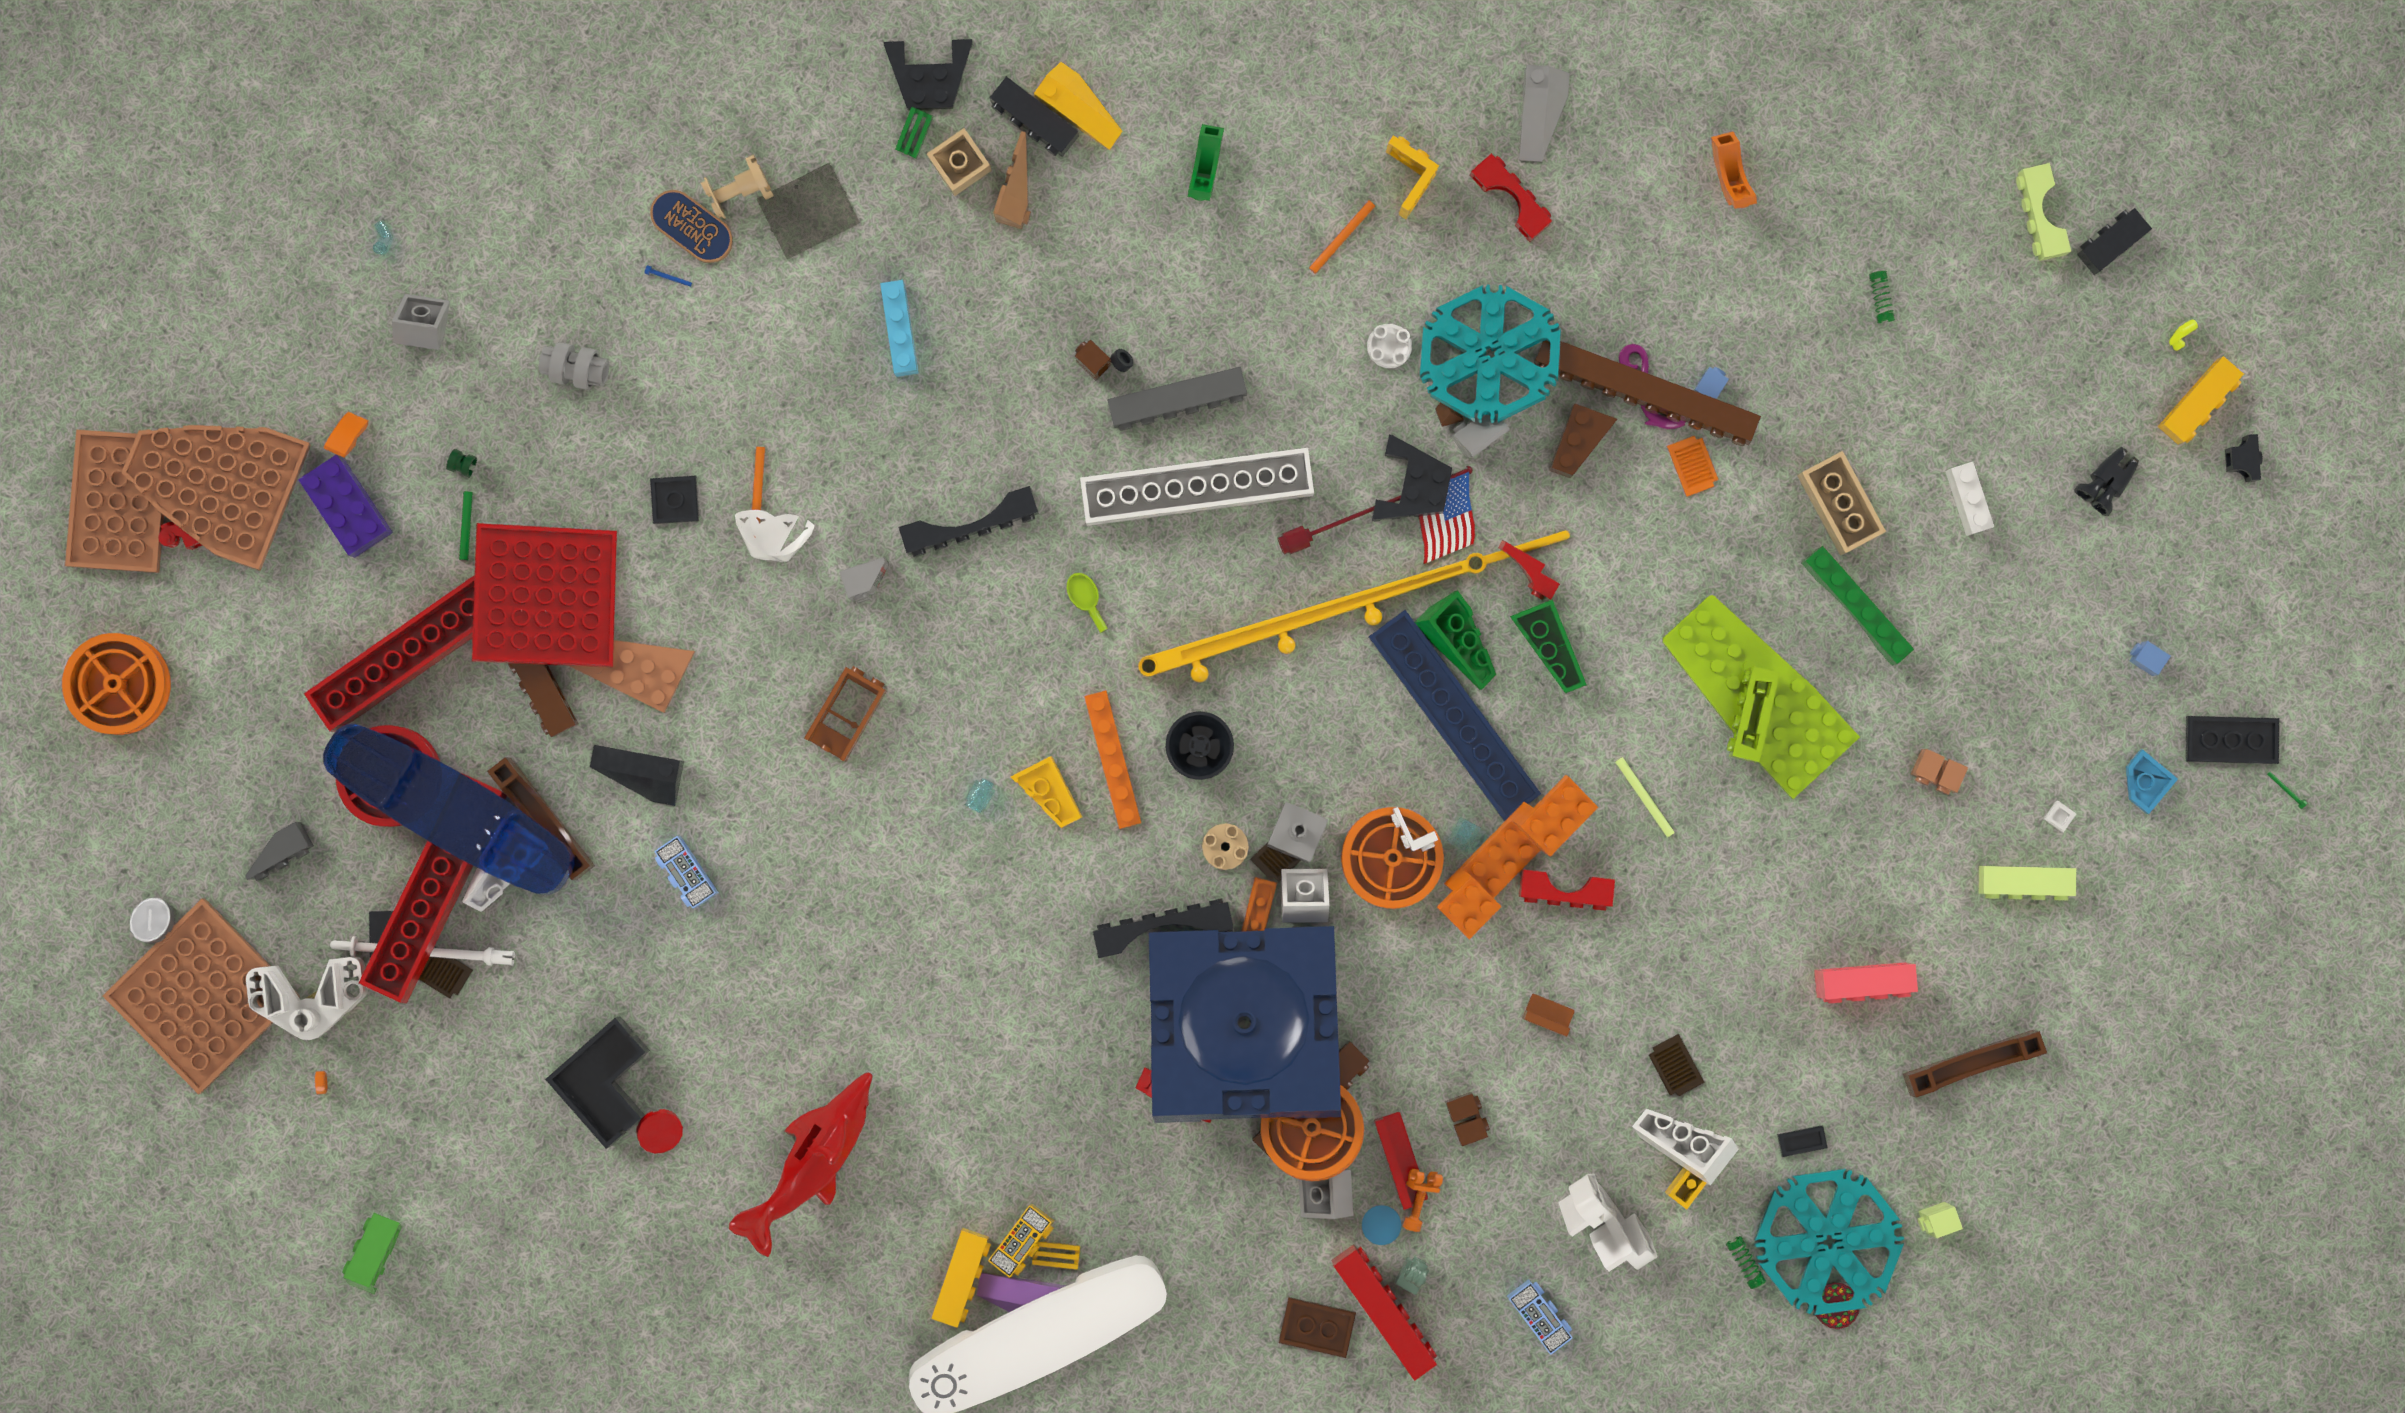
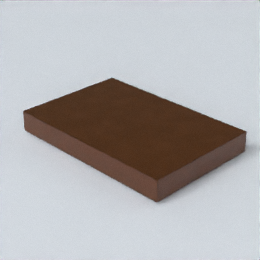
(1317, 1327)

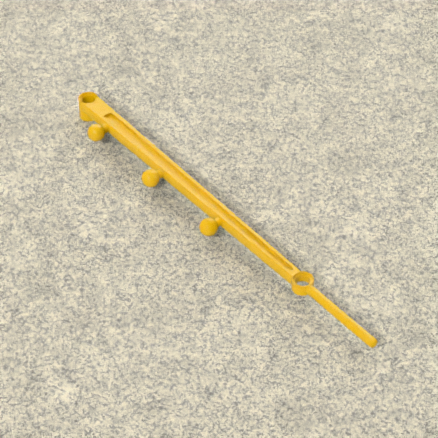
(1280, 625)

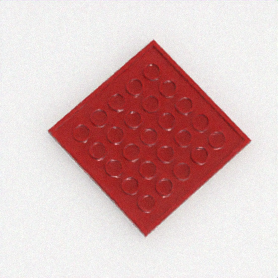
(544, 595)

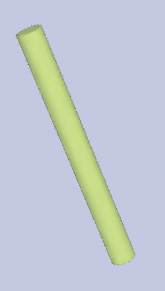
(1644, 796)

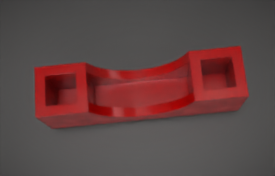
(1493, 176)
(1596, 891)

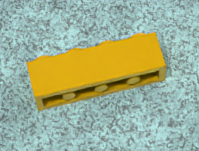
(2200, 400)
(960, 1277)

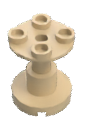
(744, 183)
(1212, 846)

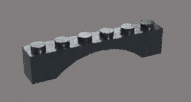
(1014, 507)
(1115, 939)

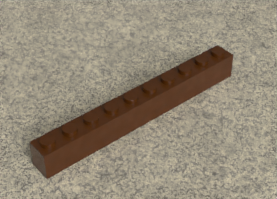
(1652, 393)

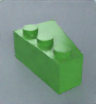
(371, 1252)

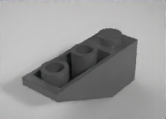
(282, 847)

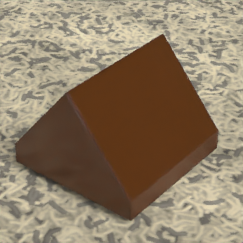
(1447, 415)

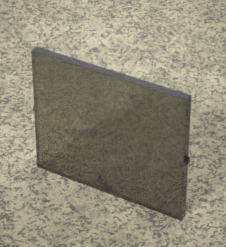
(808, 211)

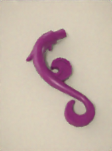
(1654, 419)

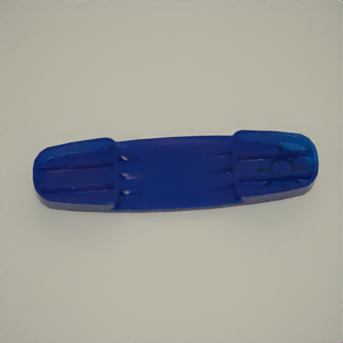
(448, 809)

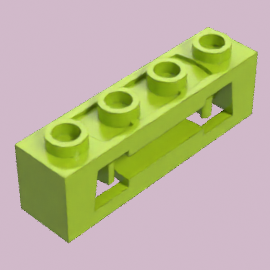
(1741, 721)

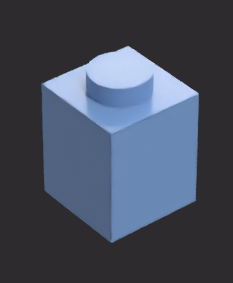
(1712, 382)
(2149, 657)

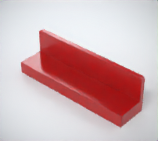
(1398, 1155)

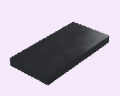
(2232, 739)

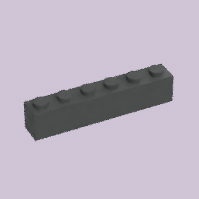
(1177, 397)

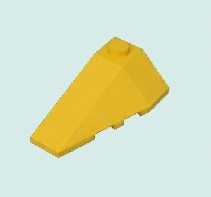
(1075, 102)

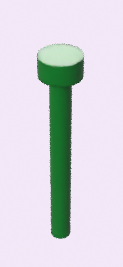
(2302, 803)

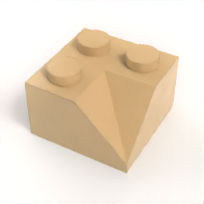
(959, 162)

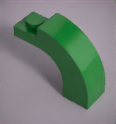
(1206, 163)

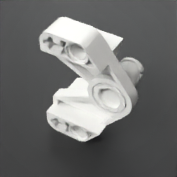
(310, 1016)
(1616, 1239)

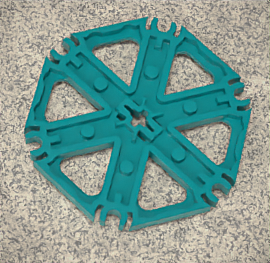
(1505, 357)
(1835, 1221)

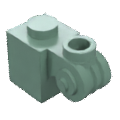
(1412, 1274)

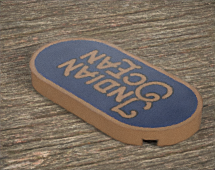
(691, 226)

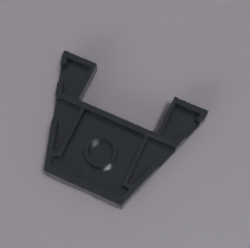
(929, 84)
(1423, 486)

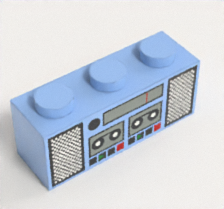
(685, 872)
(1540, 1316)

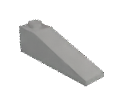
(1542, 104)

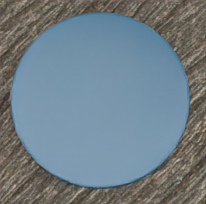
(1381, 1225)

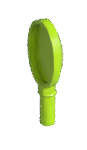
(1085, 597)

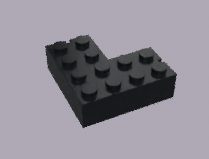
(590, 1084)

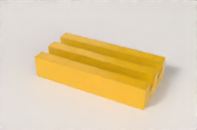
(1057, 1255)

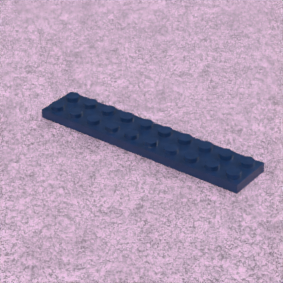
(1454, 714)

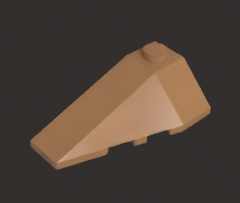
(1013, 199)

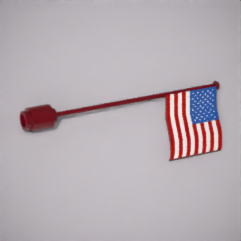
(1440, 532)

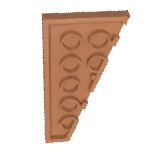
(643, 672)

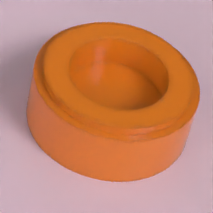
(321, 1082)

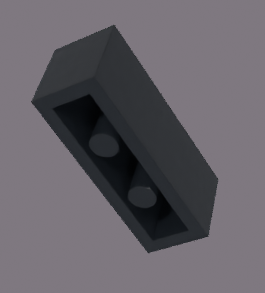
(2113, 240)

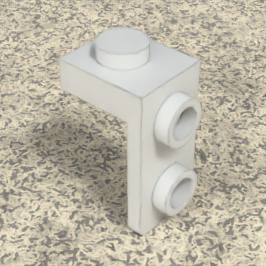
(1424, 842)

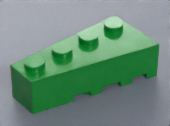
(1548, 638)

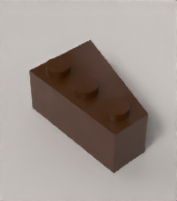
(1579, 438)

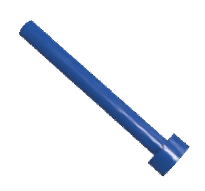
(648, 270)

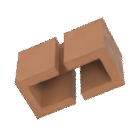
(1949, 776)

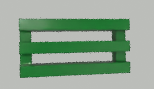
(906, 150)

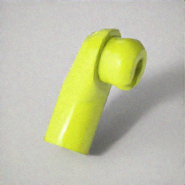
(2182, 331)

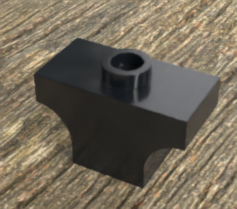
(2245, 458)

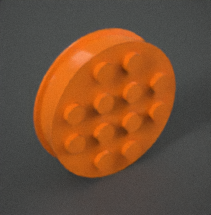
(116, 684)
(1382, 867)
(1315, 1146)

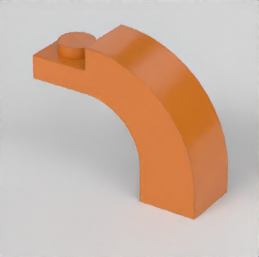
(1731, 172)

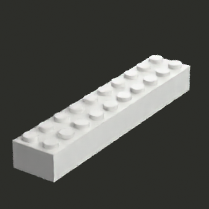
(1197, 486)

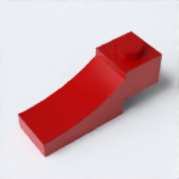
(1540, 583)

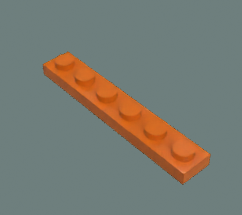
(1112, 759)

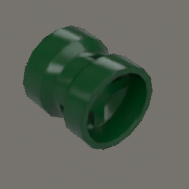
(459, 462)

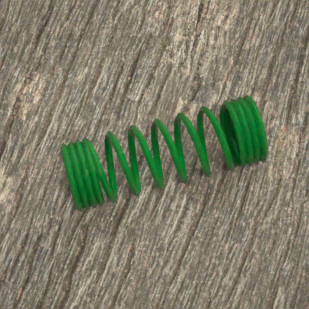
(1885, 315)
(1759, 1279)

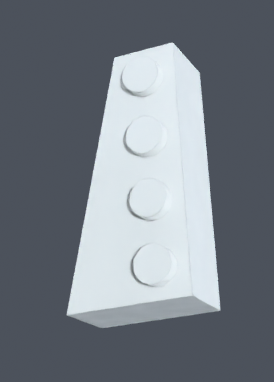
(1691, 1147)

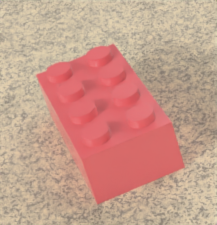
(1868, 980)

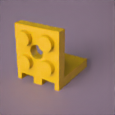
(1417, 161)

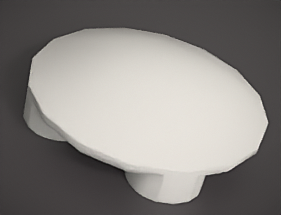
(1389, 345)

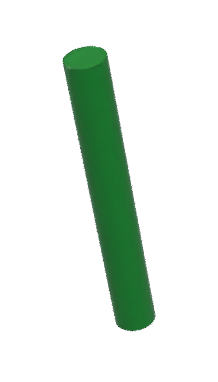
(465, 525)

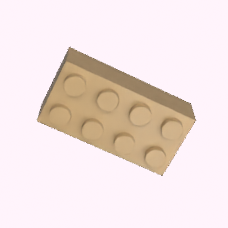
(1841, 503)

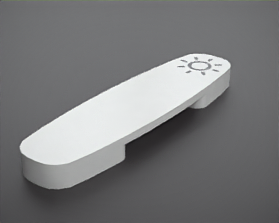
(1038, 1337)

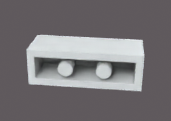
(1969, 498)

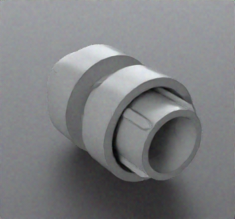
(565, 364)

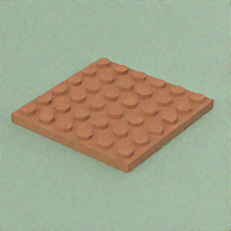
(193, 996)

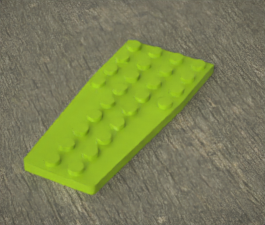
(1802, 728)

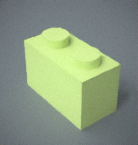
(1939, 1220)

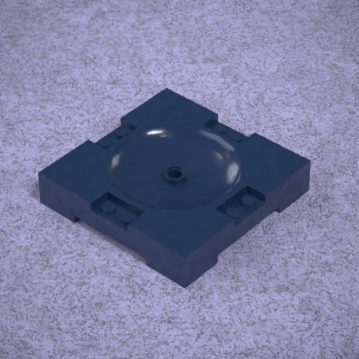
(1212, 983)

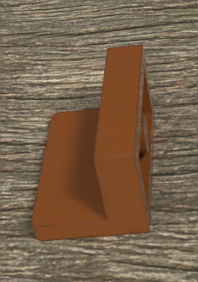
(1548, 1014)

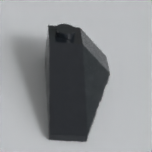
(645, 774)

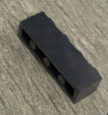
(1034, 117)

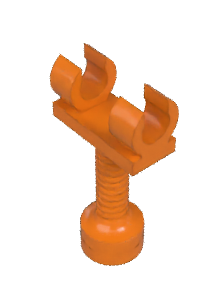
(1415, 1182)

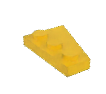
(1049, 790)

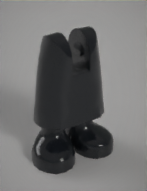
(2111, 479)

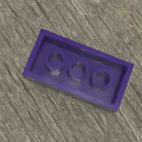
(345, 506)

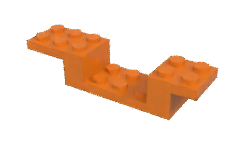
(1510, 851)

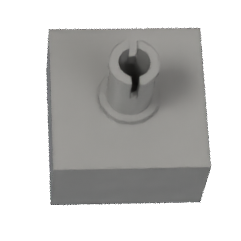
(1297, 832)

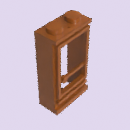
(832, 740)

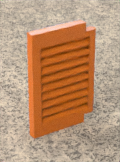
(1693, 465)

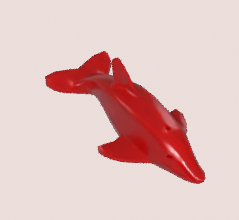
(820, 1149)

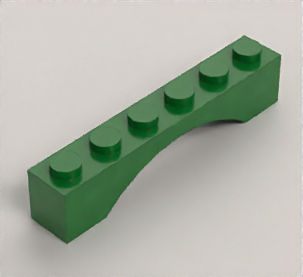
(1858, 604)

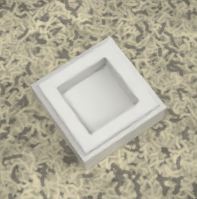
(2059, 816)

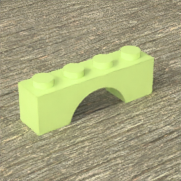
(2048, 239)

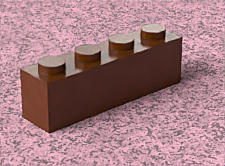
(545, 697)

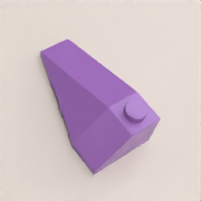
(1012, 1292)

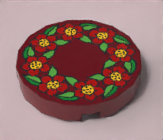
(1834, 1293)

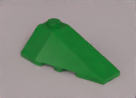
(1454, 634)

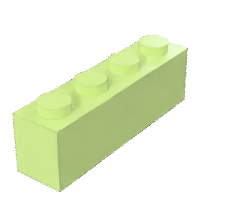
(2027, 881)

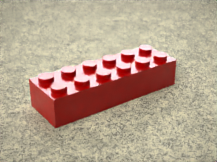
(1384, 1312)

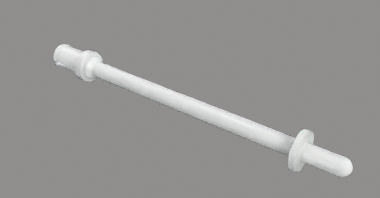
(489, 956)

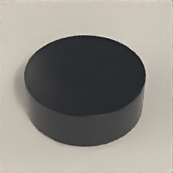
(1121, 360)

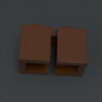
(1092, 359)
(1472, 1129)

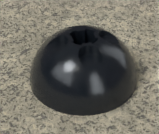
(1199, 727)

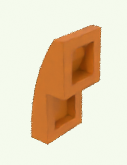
(345, 434)

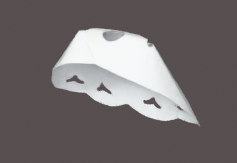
(770, 535)

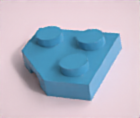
(2147, 781)

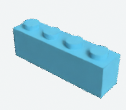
(899, 328)

